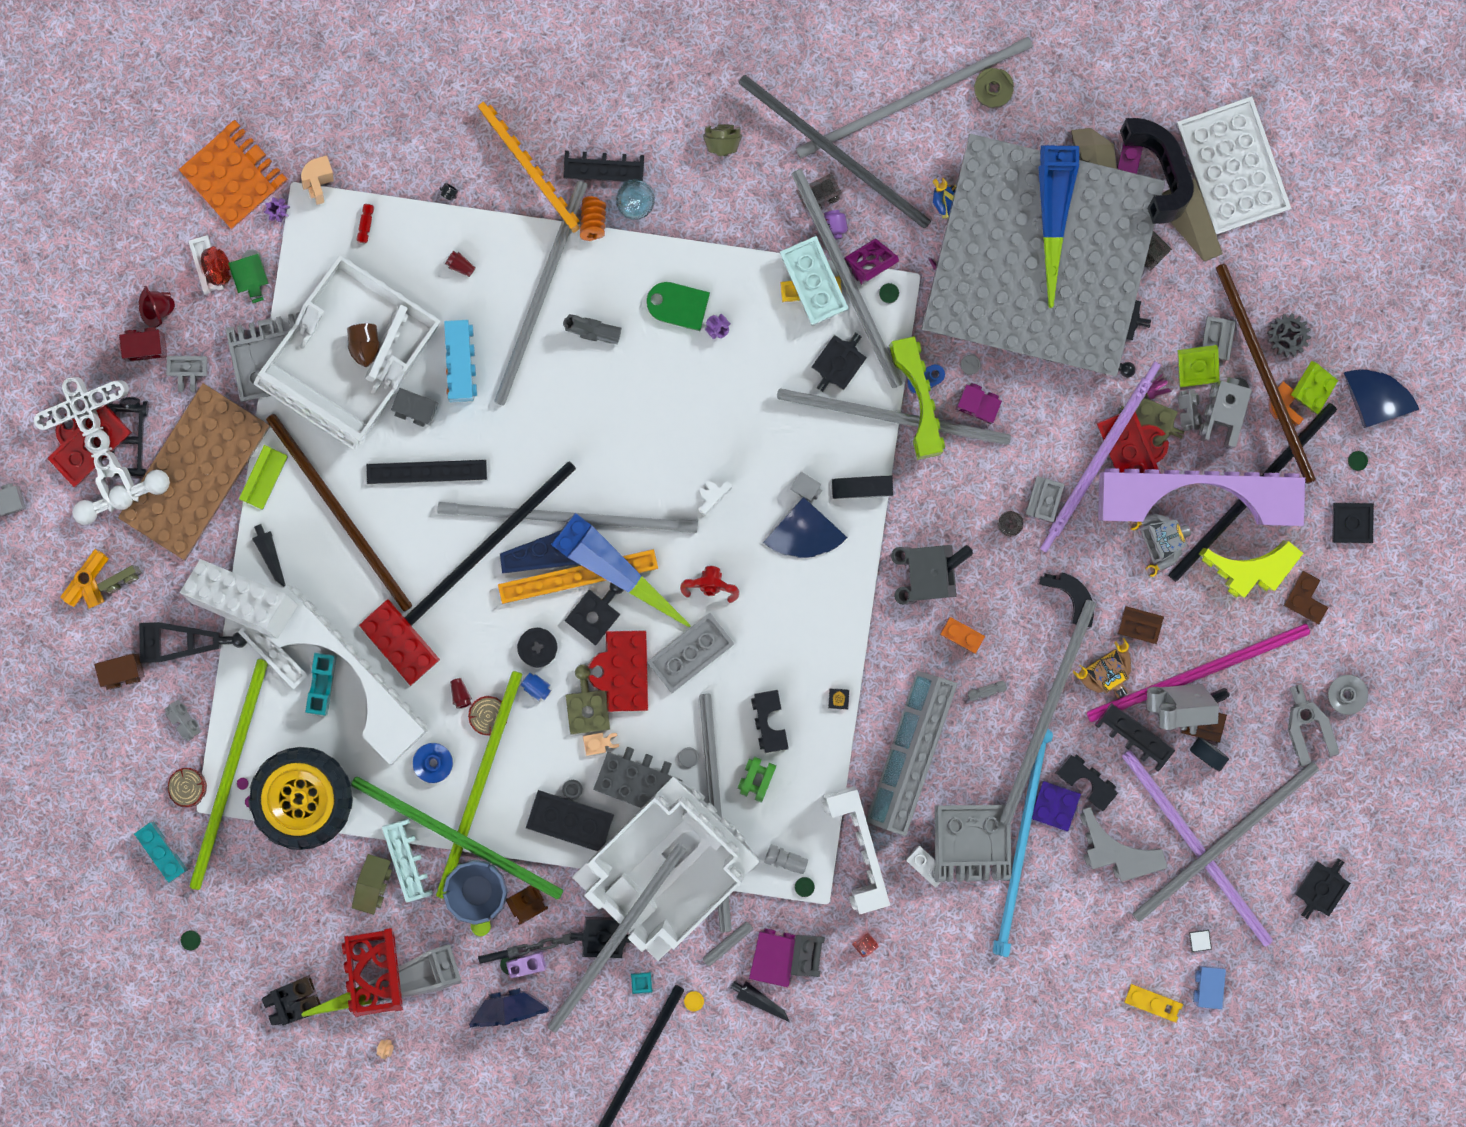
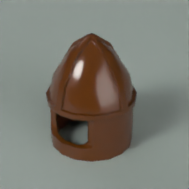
(363, 343)

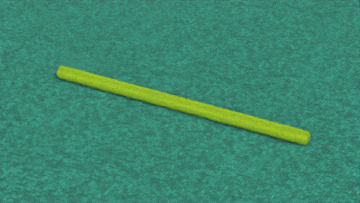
(228, 774)
(482, 774)

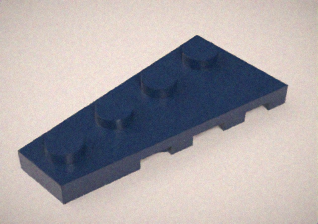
(534, 556)

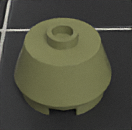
(722, 139)

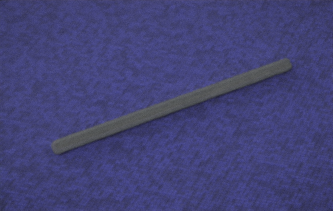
(834, 151)

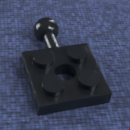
(592, 603)

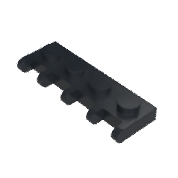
(602, 169)
(1136, 735)

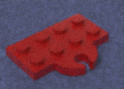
(1135, 445)
(72, 456)
(623, 671)

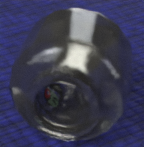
(1017, 522)

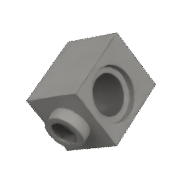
(806, 487)

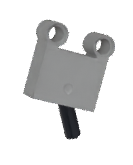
(1185, 706)

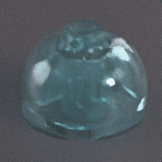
(637, 191)

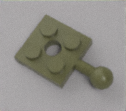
(577, 701)

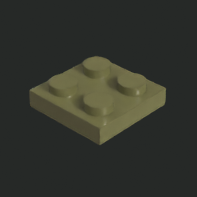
(125, 576)

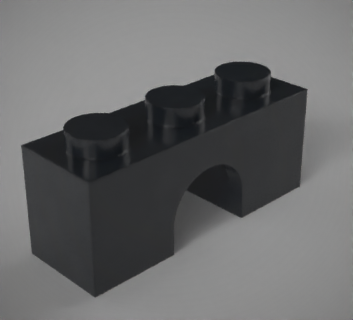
(771, 739)
(1101, 793)

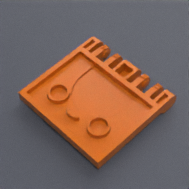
(229, 176)

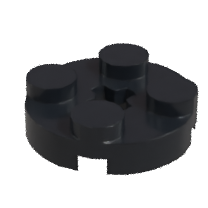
(527, 641)

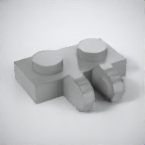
(187, 366)

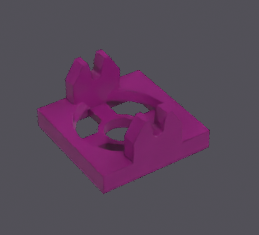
(874, 248)

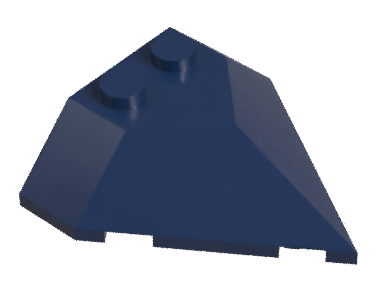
(508, 1008)

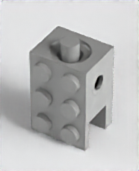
(1226, 409)

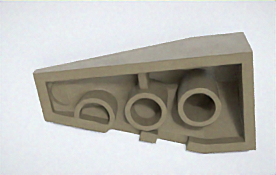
(1197, 227)

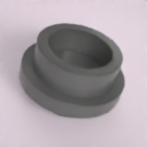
(572, 789)

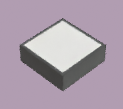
(1200, 940)

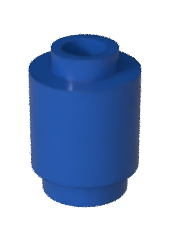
(536, 686)

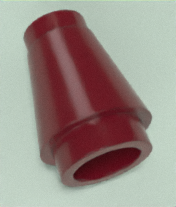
(460, 264)
(460, 694)

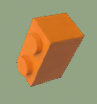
(962, 635)

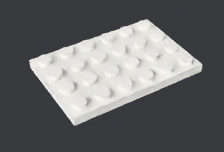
(1233, 165)

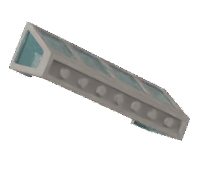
(911, 752)

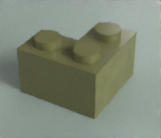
(371, 884)

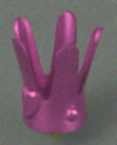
(1152, 392)

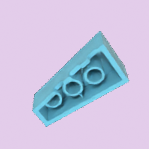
(459, 361)

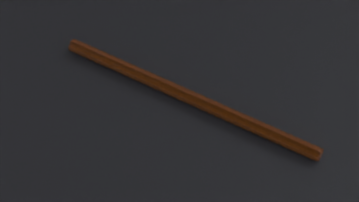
(1265, 373)
(339, 512)

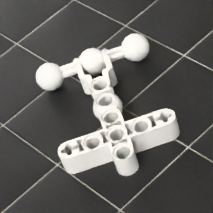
(121, 495)

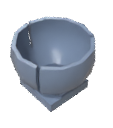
(475, 892)

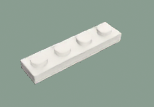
(390, 336)
(274, 656)

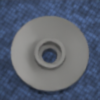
(1358, 694)

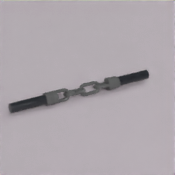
(512, 952)

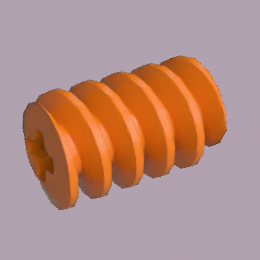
(592, 218)

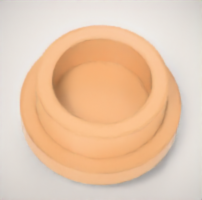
(385, 1049)

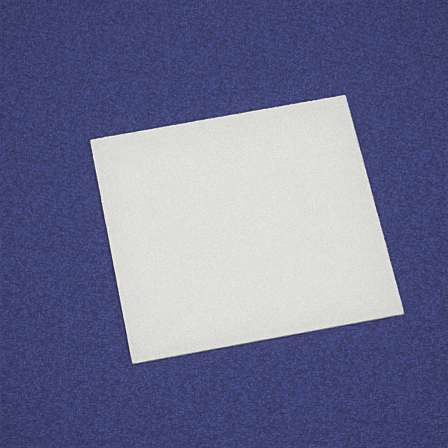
(644, 436)

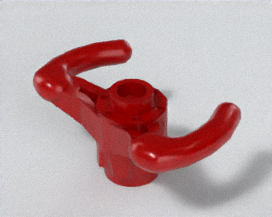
(710, 584)

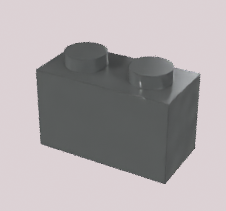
(414, 406)

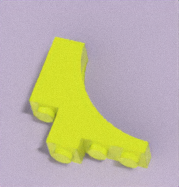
(1266, 569)

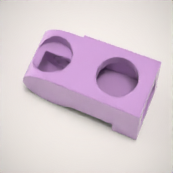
(526, 965)

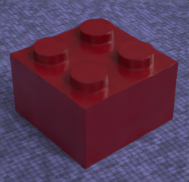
(143, 345)

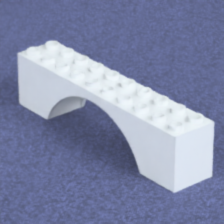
(389, 723)

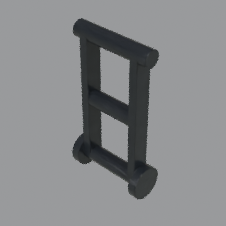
(143, 412)

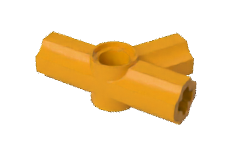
(88, 590)

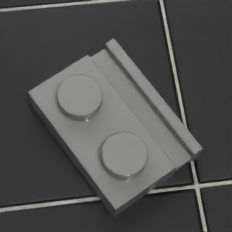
(1219, 333)
(1044, 499)

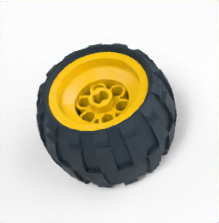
(331, 801)

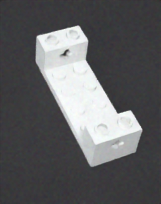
(874, 895)

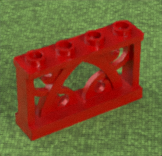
(392, 992)

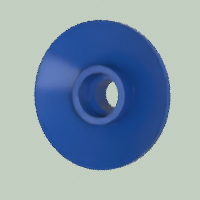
(422, 765)

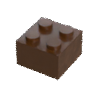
(119, 670)

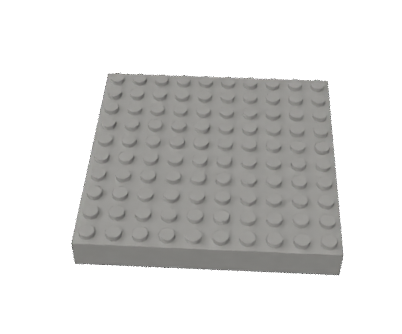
(994, 268)

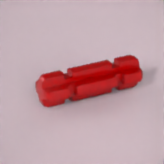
(365, 223)

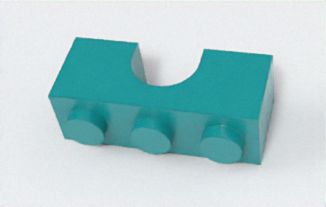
(321, 685)
(161, 854)

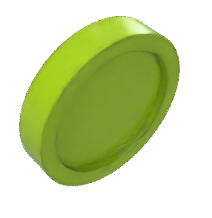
(481, 929)

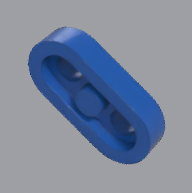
(933, 381)

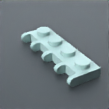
(405, 861)

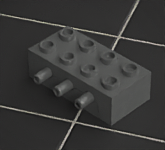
(631, 780)

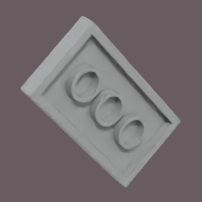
(690, 653)

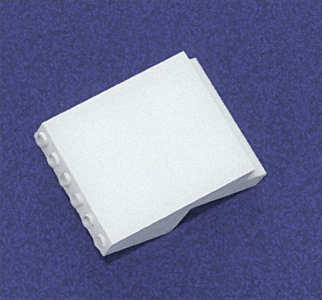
(313, 362)

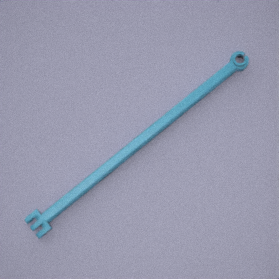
(1002, 946)

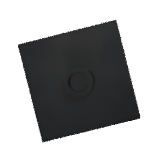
(1353, 523)

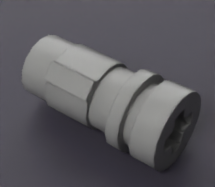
(785, 859)

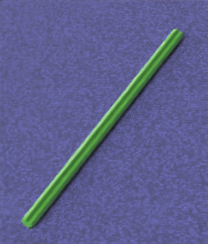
(457, 838)

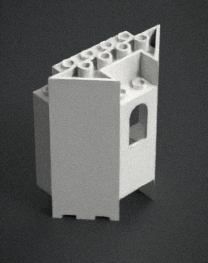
(692, 889)

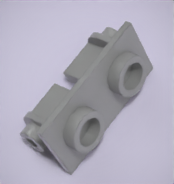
(1191, 417)
(178, 712)

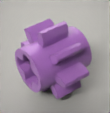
(280, 213)
(717, 326)

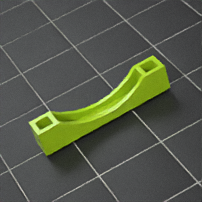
(907, 358)

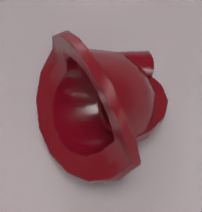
(155, 306)

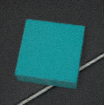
(641, 982)

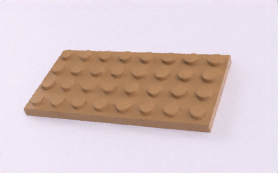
(202, 465)

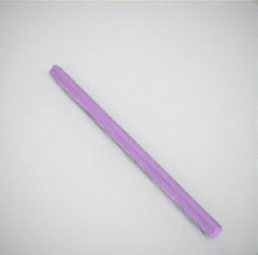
(1196, 847)

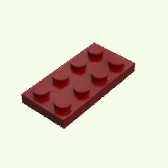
(399, 642)

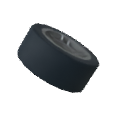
(1209, 754)

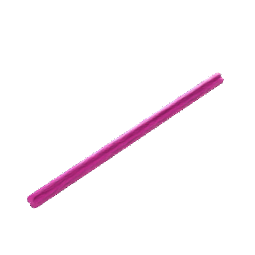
(1206, 669)

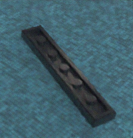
(426, 471)

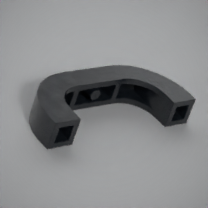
(1173, 162)

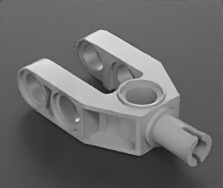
(1296, 721)

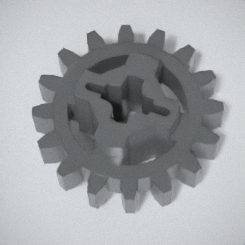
(1287, 326)

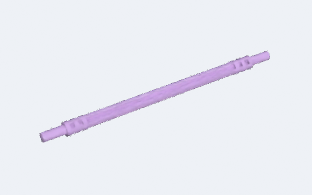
(1101, 455)

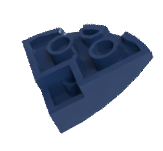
(1378, 396)
(805, 533)

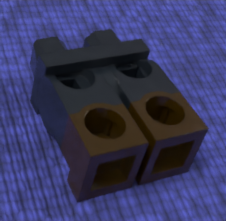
(286, 1001)

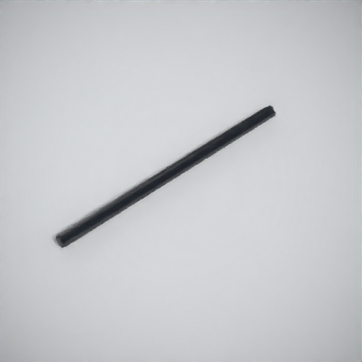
(1239, 506)
(490, 543)
(642, 1056)

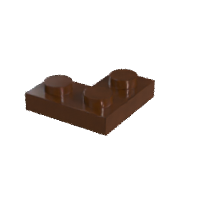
(1301, 601)

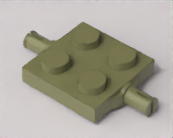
(1160, 416)

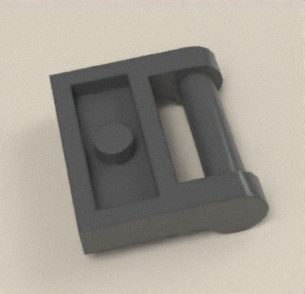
(803, 955)

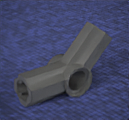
(592, 329)

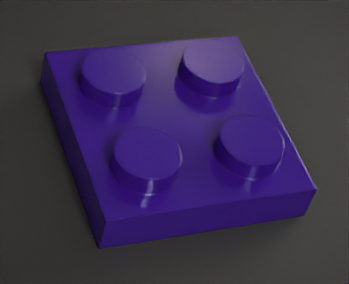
(1055, 806)

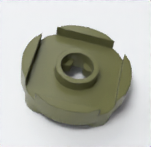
(982, 87)

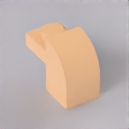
(315, 174)

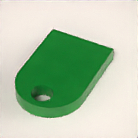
(680, 305)

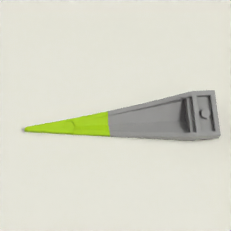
(419, 976)

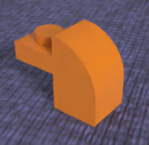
(1285, 392)

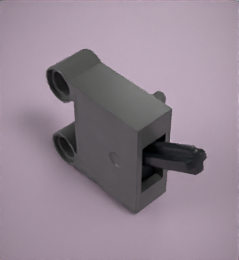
(930, 571)

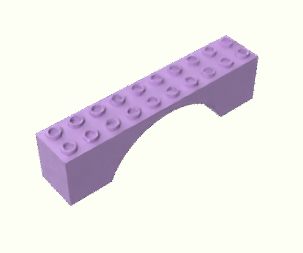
(1269, 498)

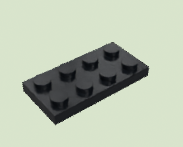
(569, 821)

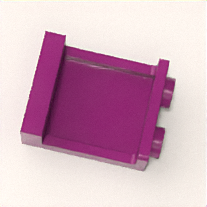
(773, 958)

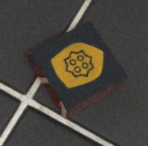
(838, 698)

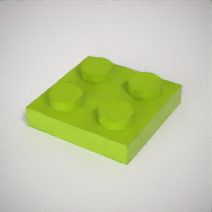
(1198, 366)
(1314, 387)

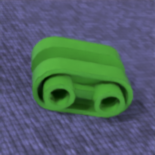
(753, 767)

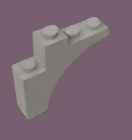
(1106, 851)

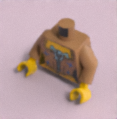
(1108, 671)

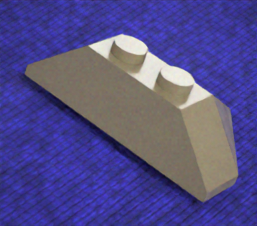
(1094, 147)

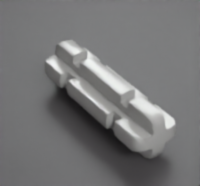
(986, 691)

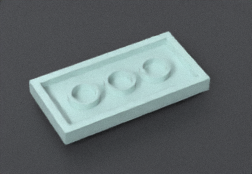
(814, 280)

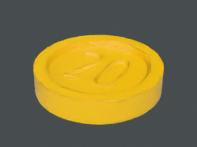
(694, 1001)

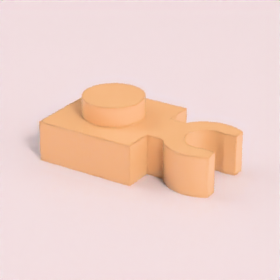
(596, 743)

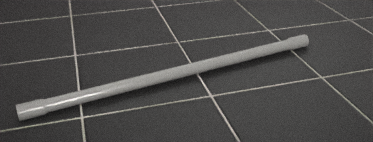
(1015, 49)
(679, 525)

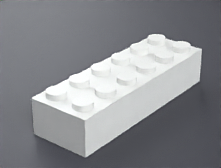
(238, 598)

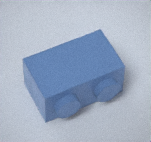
(1210, 987)

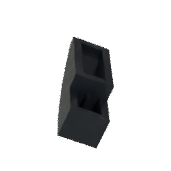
(862, 487)

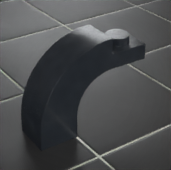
(1075, 590)

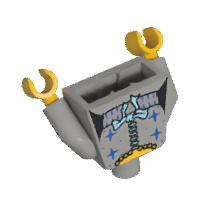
(1163, 539)

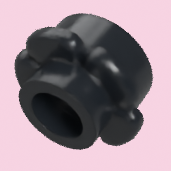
(448, 191)

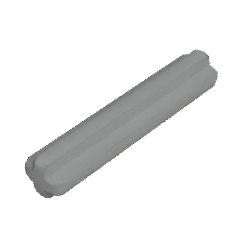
(727, 944)

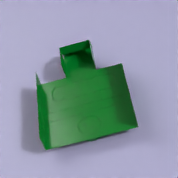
(249, 275)

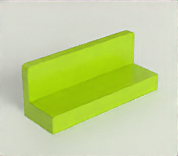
(263, 477)

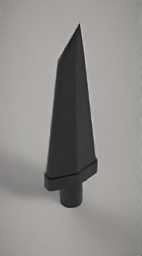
(267, 550)
(752, 996)

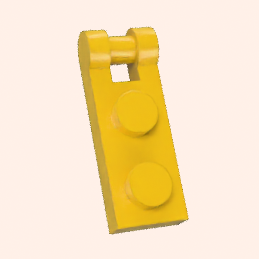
(1152, 1002)

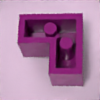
(978, 404)

